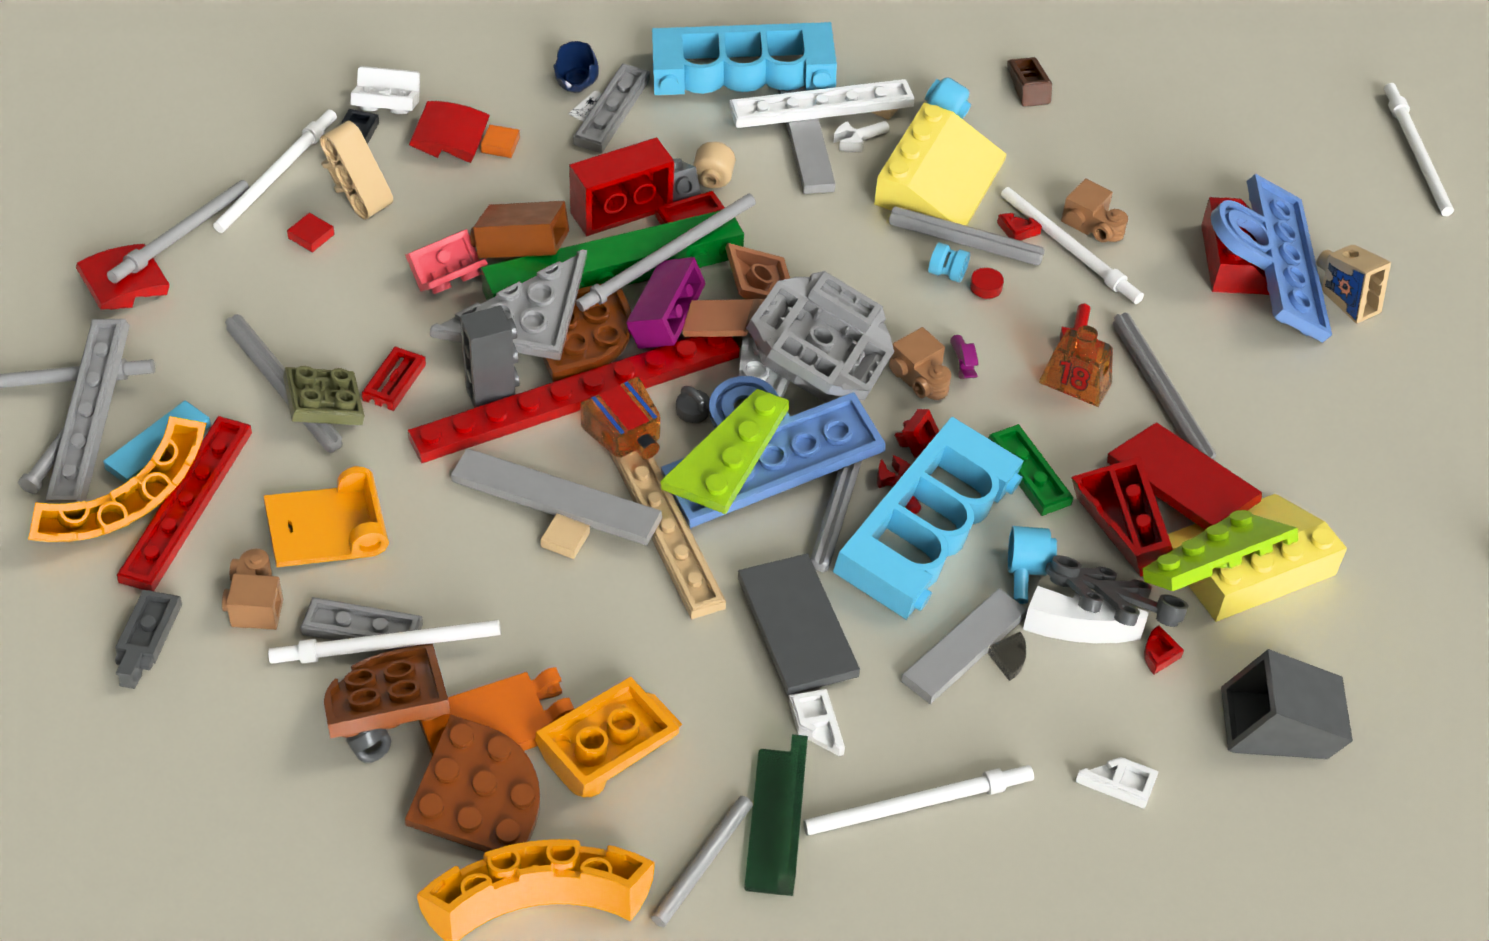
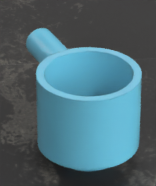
(1028, 555)

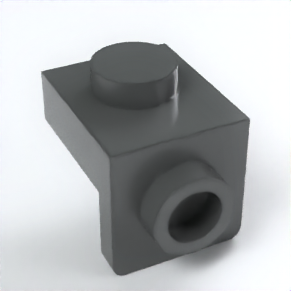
(685, 180)

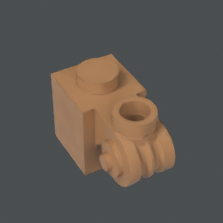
(1089, 212)
(919, 364)
(254, 593)

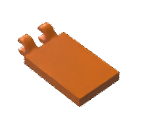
(506, 706)

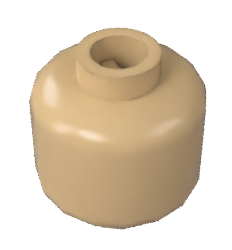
(714, 164)

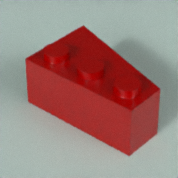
(1126, 510)

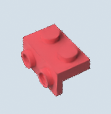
(444, 261)

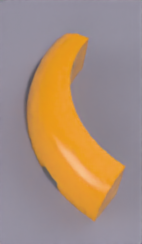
(129, 501)
(534, 876)

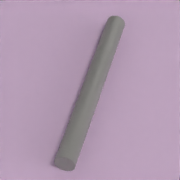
(701, 861)

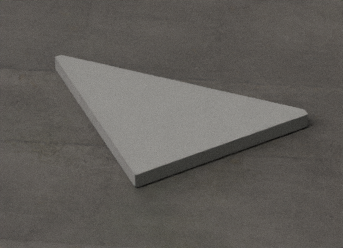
(538, 307)

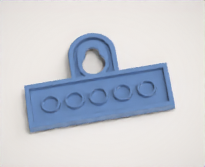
(1281, 251)
(799, 450)

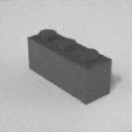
(489, 355)

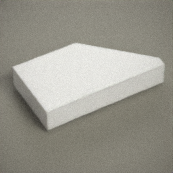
(816, 719)
(1121, 780)

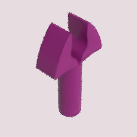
(967, 357)

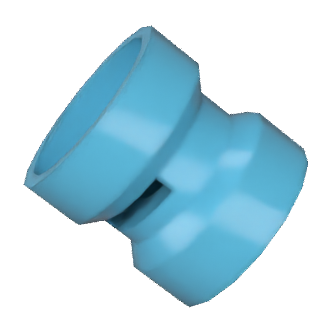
(949, 262)

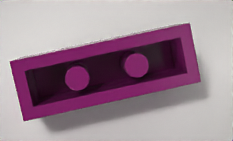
(665, 303)

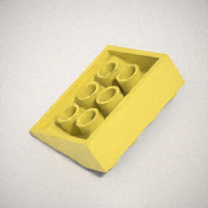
(939, 167)
(1274, 574)

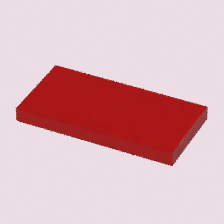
(1187, 477)

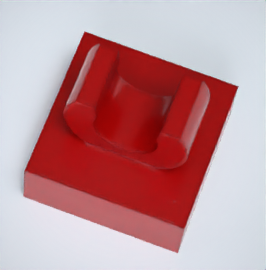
(917, 432)

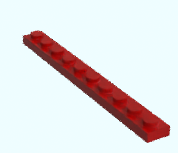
(565, 395)

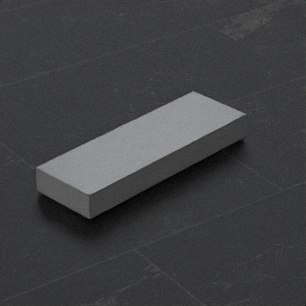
(343, 620)

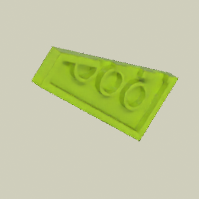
(725, 458)
(1218, 547)

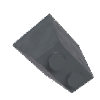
(1285, 709)

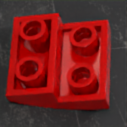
(450, 129)
(111, 296)

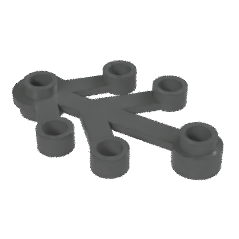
(1068, 573)

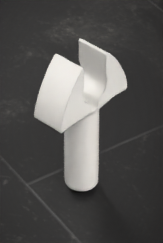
(852, 139)

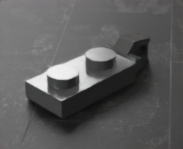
(145, 635)

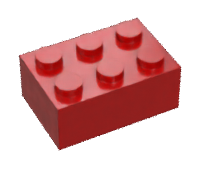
(620, 186)

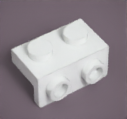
(386, 89)

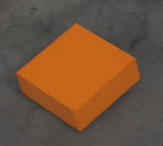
(500, 141)

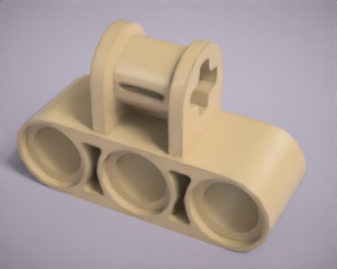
(355, 170)

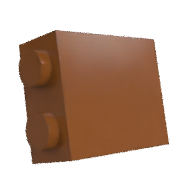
(520, 229)

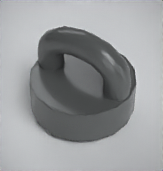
(692, 405)
(367, 739)

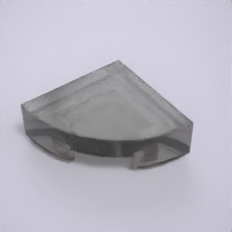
(1009, 654)

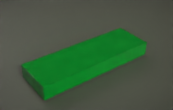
(1038, 478)

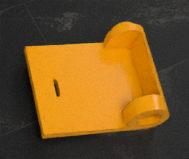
(327, 522)

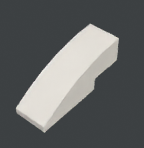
(1062, 618)

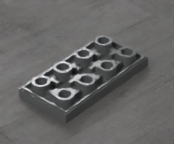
(798, 624)

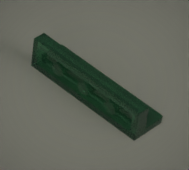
(776, 819)

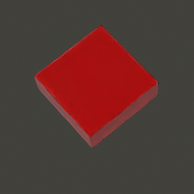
(310, 232)

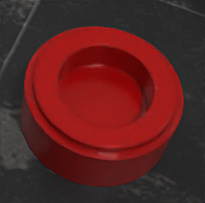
(986, 283)

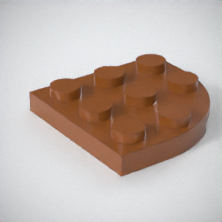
(593, 336)
(387, 692)
(477, 789)

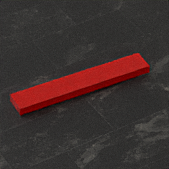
(184, 505)

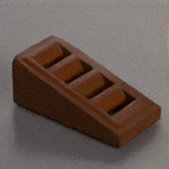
(1030, 81)

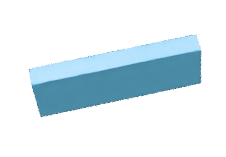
(138, 452)

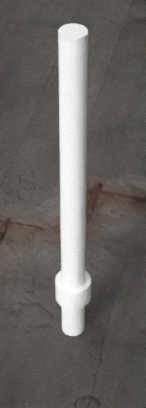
(1399, 109)
(311, 135)
(1112, 277)
(311, 650)
(991, 781)

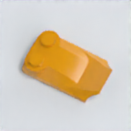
(605, 736)

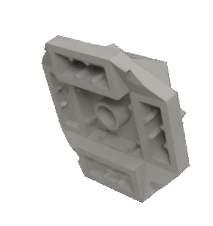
(822, 336)

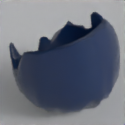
(576, 66)

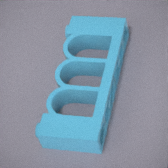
(675, 74)
(890, 576)

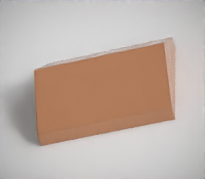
(755, 271)
(719, 317)

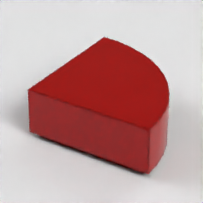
(1018, 227)
(1161, 650)

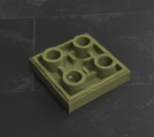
(323, 396)

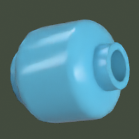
(949, 96)

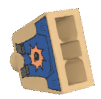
(1355, 280)

